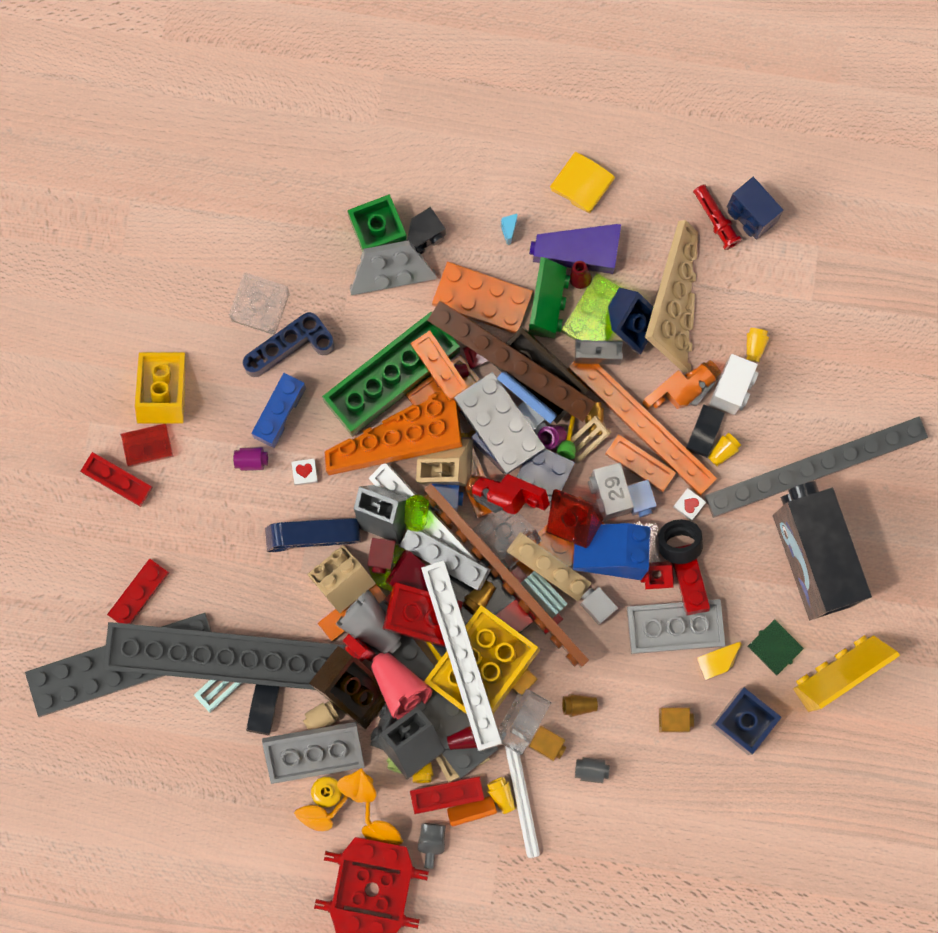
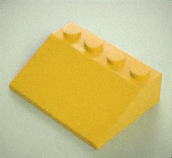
(500, 656)
(843, 673)

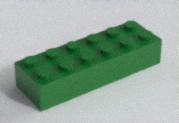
(384, 378)

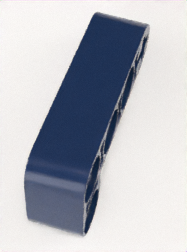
(285, 348)
(313, 533)

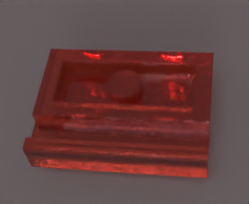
(147, 445)

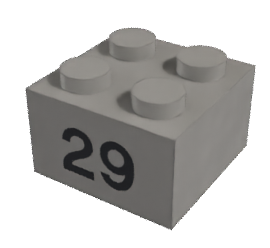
(610, 491)

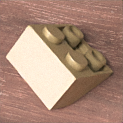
(446, 467)
(341, 578)

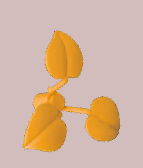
(360, 789)

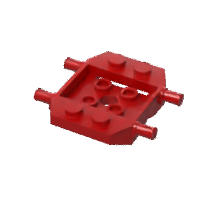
(353, 880)

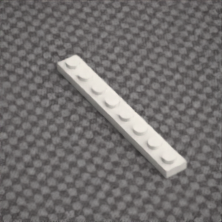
(461, 656)

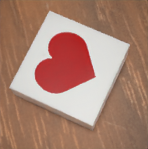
(304, 472)
(689, 504)

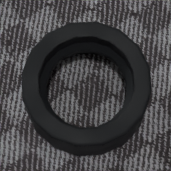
(678, 528)

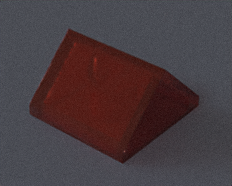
(573, 518)

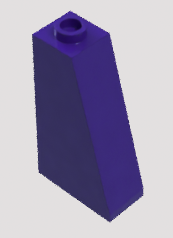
(591, 245)

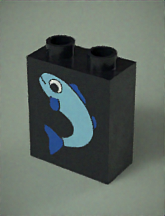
(820, 551)

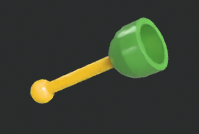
(567, 448)

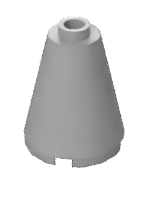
(366, 621)

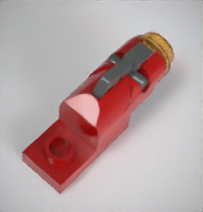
(506, 495)

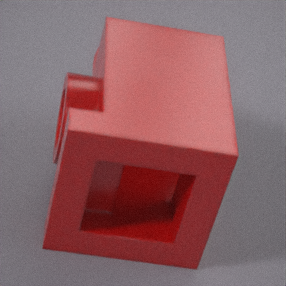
(665, 580)

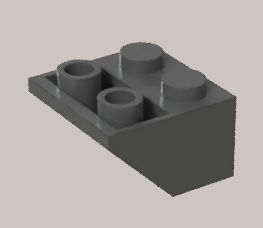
(380, 512)
(411, 742)

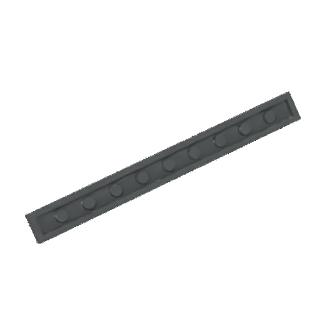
(816, 466)

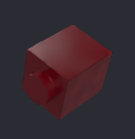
(381, 555)

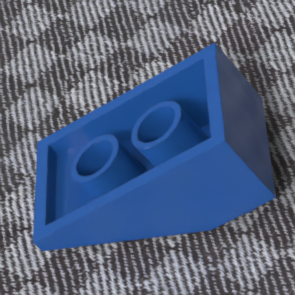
(616, 551)

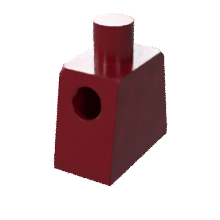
(407, 572)

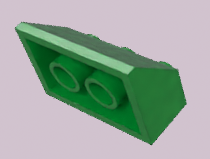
(548, 299)

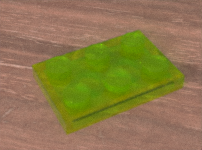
(591, 315)

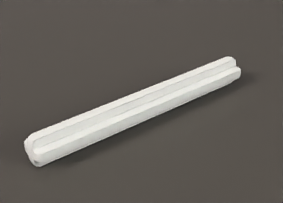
(523, 804)

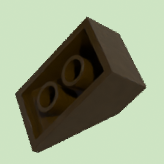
(349, 687)

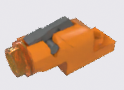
(685, 390)

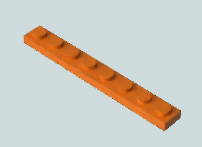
(644, 426)

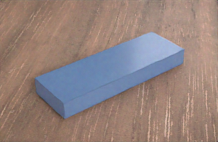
(525, 395)

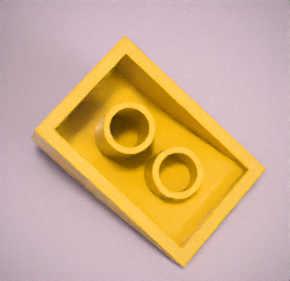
(160, 388)

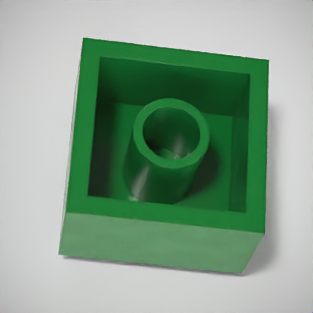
(377, 223)

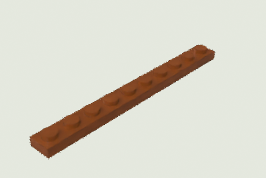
(511, 584)

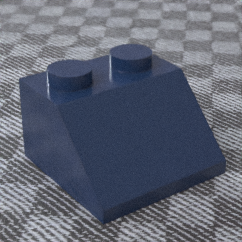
(630, 318)

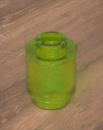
(416, 513)

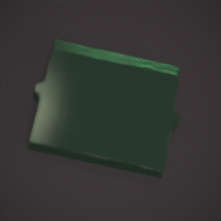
(775, 647)

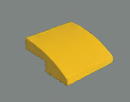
(582, 182)

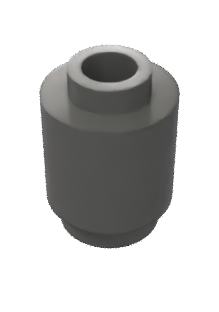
(591, 770)

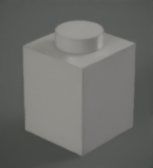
(598, 605)

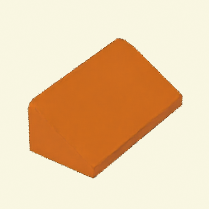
(471, 811)

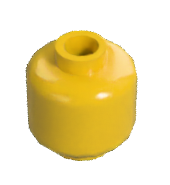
(319, 798)

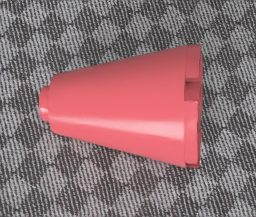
(399, 685)

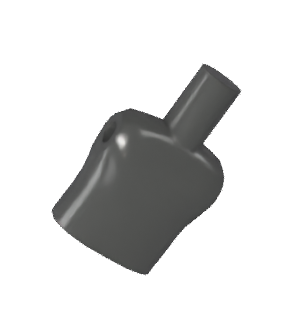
(431, 842)

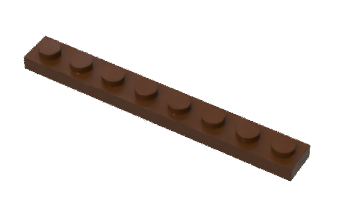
(511, 361)

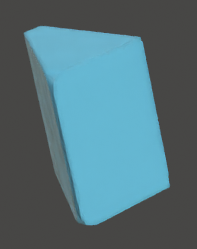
(508, 227)

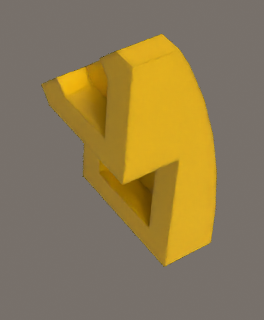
(719, 660)

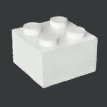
(733, 383)

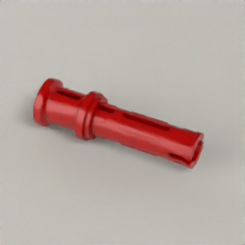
(721, 225)

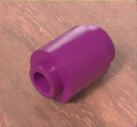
(552, 436)
(250, 459)

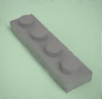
(457, 563)

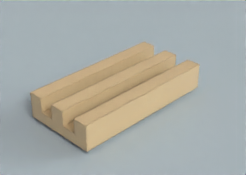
(600, 427)

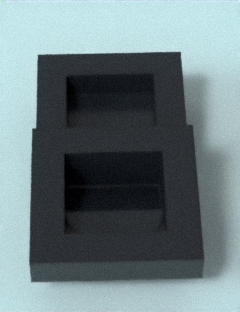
(705, 431)
(262, 709)

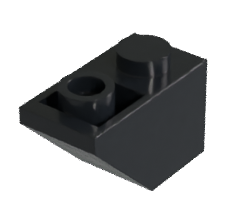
(425, 230)

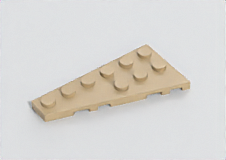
(674, 303)

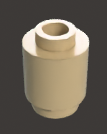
(320, 716)

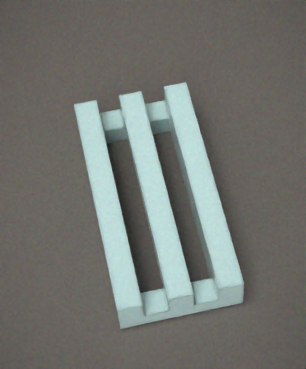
(544, 594)
(204, 702)

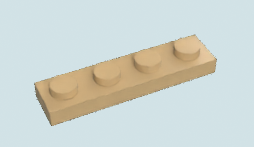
(548, 566)

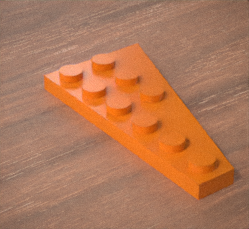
(407, 434)

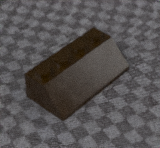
(533, 349)

